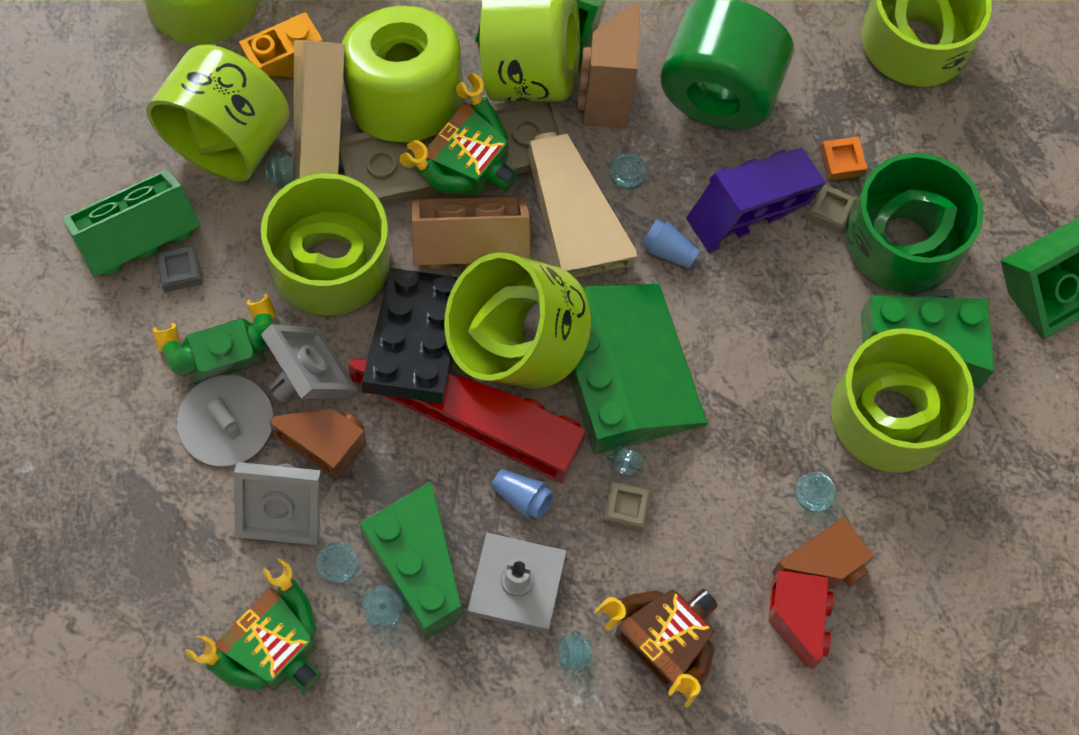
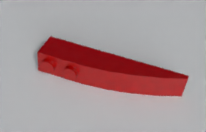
(501, 422)

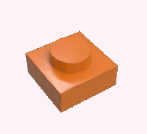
(843, 158)

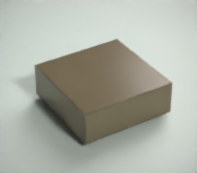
(832, 208)
(627, 506)

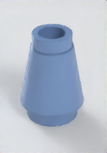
(669, 244)
(524, 493)

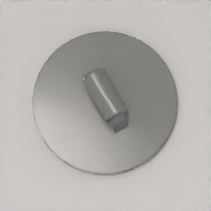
(225, 420)

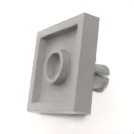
(306, 364)
(277, 503)
(516, 582)

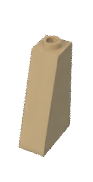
(317, 106)
(576, 215)

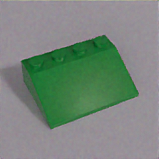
(634, 371)

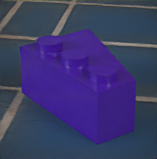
(752, 193)

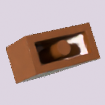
(322, 438)
(831, 554)

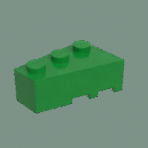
(957, 321)
(415, 559)

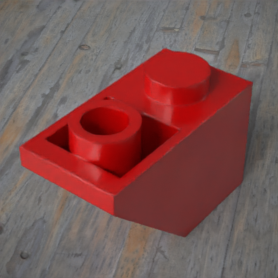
(799, 614)

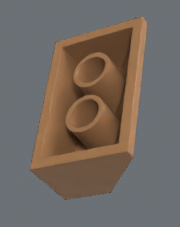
(610, 70)
(468, 228)

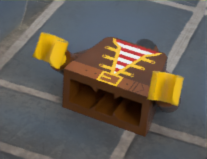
(666, 636)

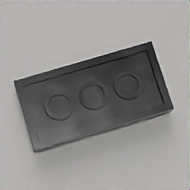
(409, 340)

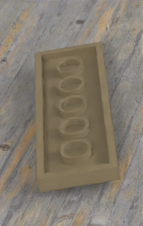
(378, 161)

